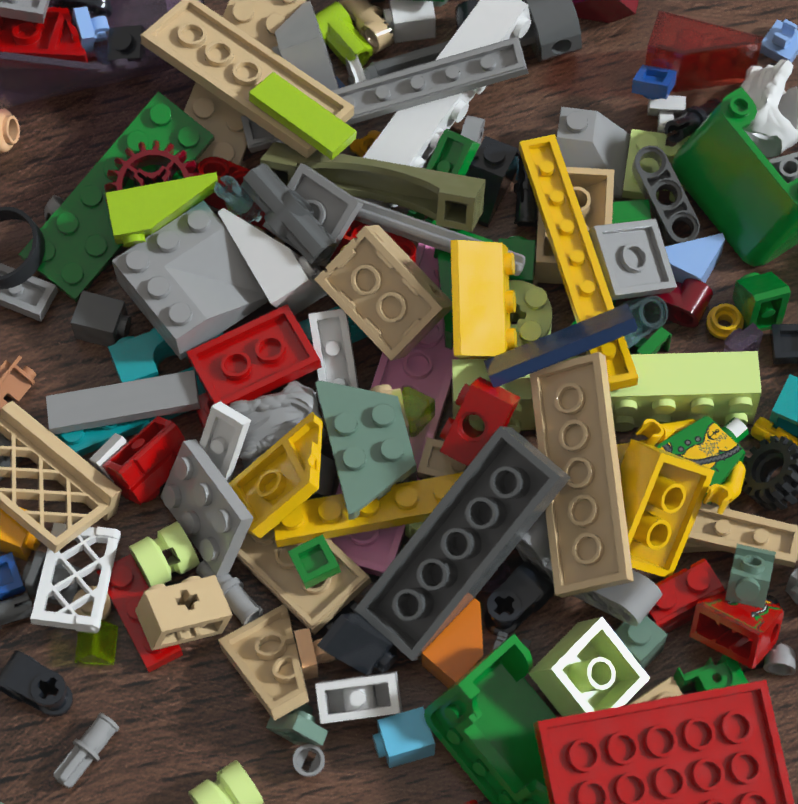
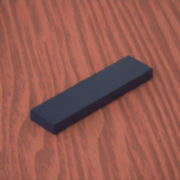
(560, 345)

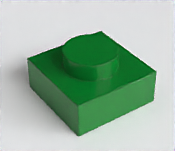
(314, 561)

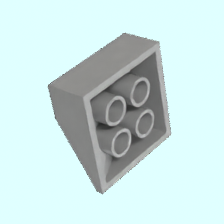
(190, 280)

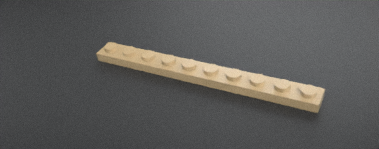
(708, 530)

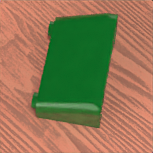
(738, 183)
(490, 726)

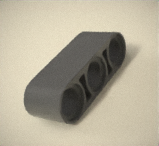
(665, 180)

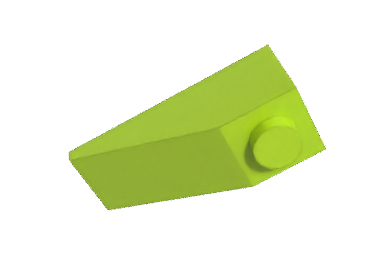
(147, 208)

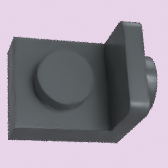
(32, 575)

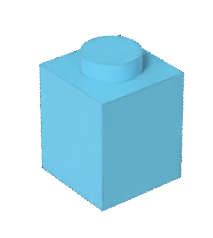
(404, 737)

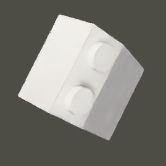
(278, 269)

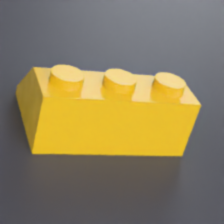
(482, 299)
(660, 504)

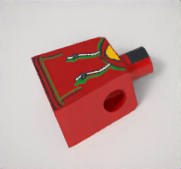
(736, 628)

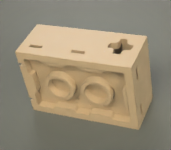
(384, 292)

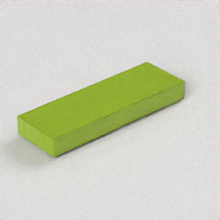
(302, 115)

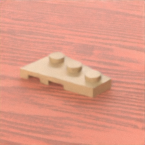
(269, 661)

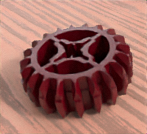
(132, 166)

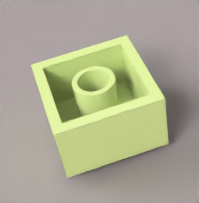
(589, 670)

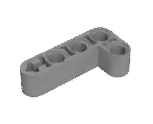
(625, 601)

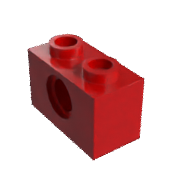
(491, 404)

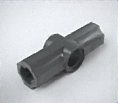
(289, 214)

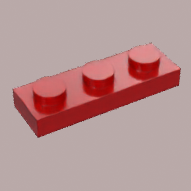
(125, 592)

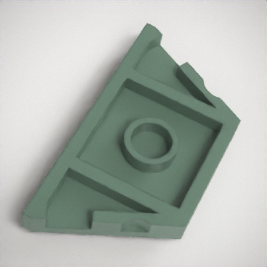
(365, 441)

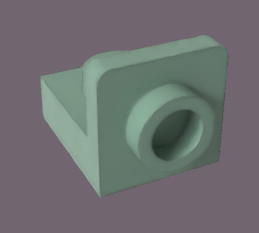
(298, 727)

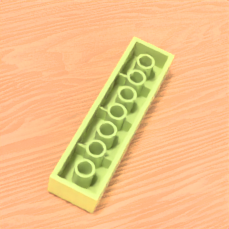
(667, 390)

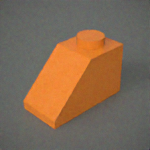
(456, 647)

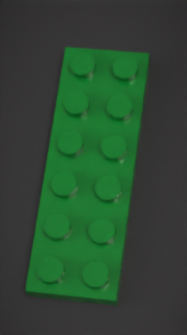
(80, 230)

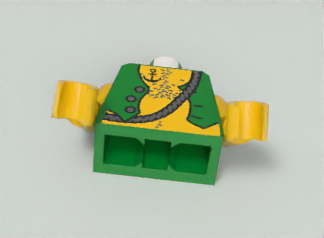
(706, 445)

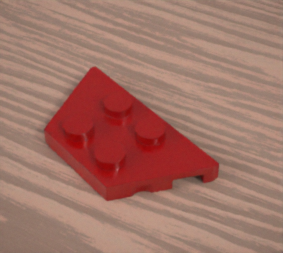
(52, 39)

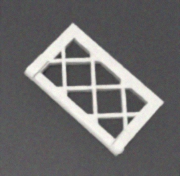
(67, 616)

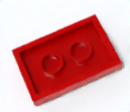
(254, 358)

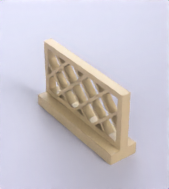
(54, 462)

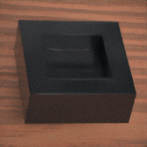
(125, 43)
(784, 343)

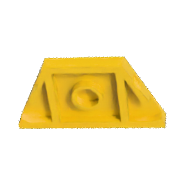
(282, 476)

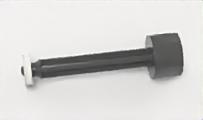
(551, 34)

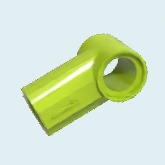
(341, 35)

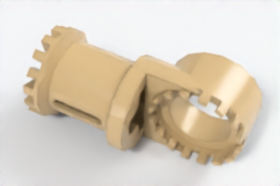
(369, 23)

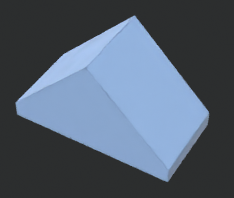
(695, 257)

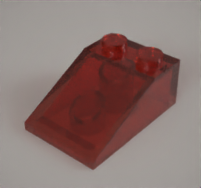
(701, 52)

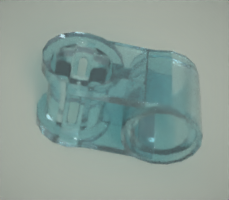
(655, 316)

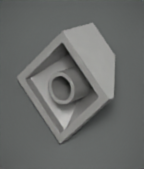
(304, 46)
(593, 142)

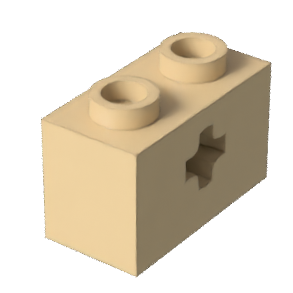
(183, 611)

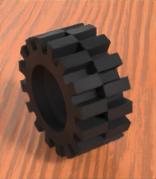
(761, 467)

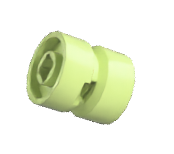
(151, 560)
(231, 787)

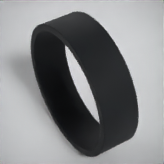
(35, 256)

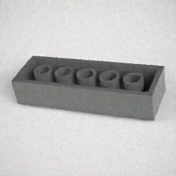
(462, 542)

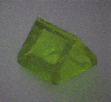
(418, 409)
(97, 647)

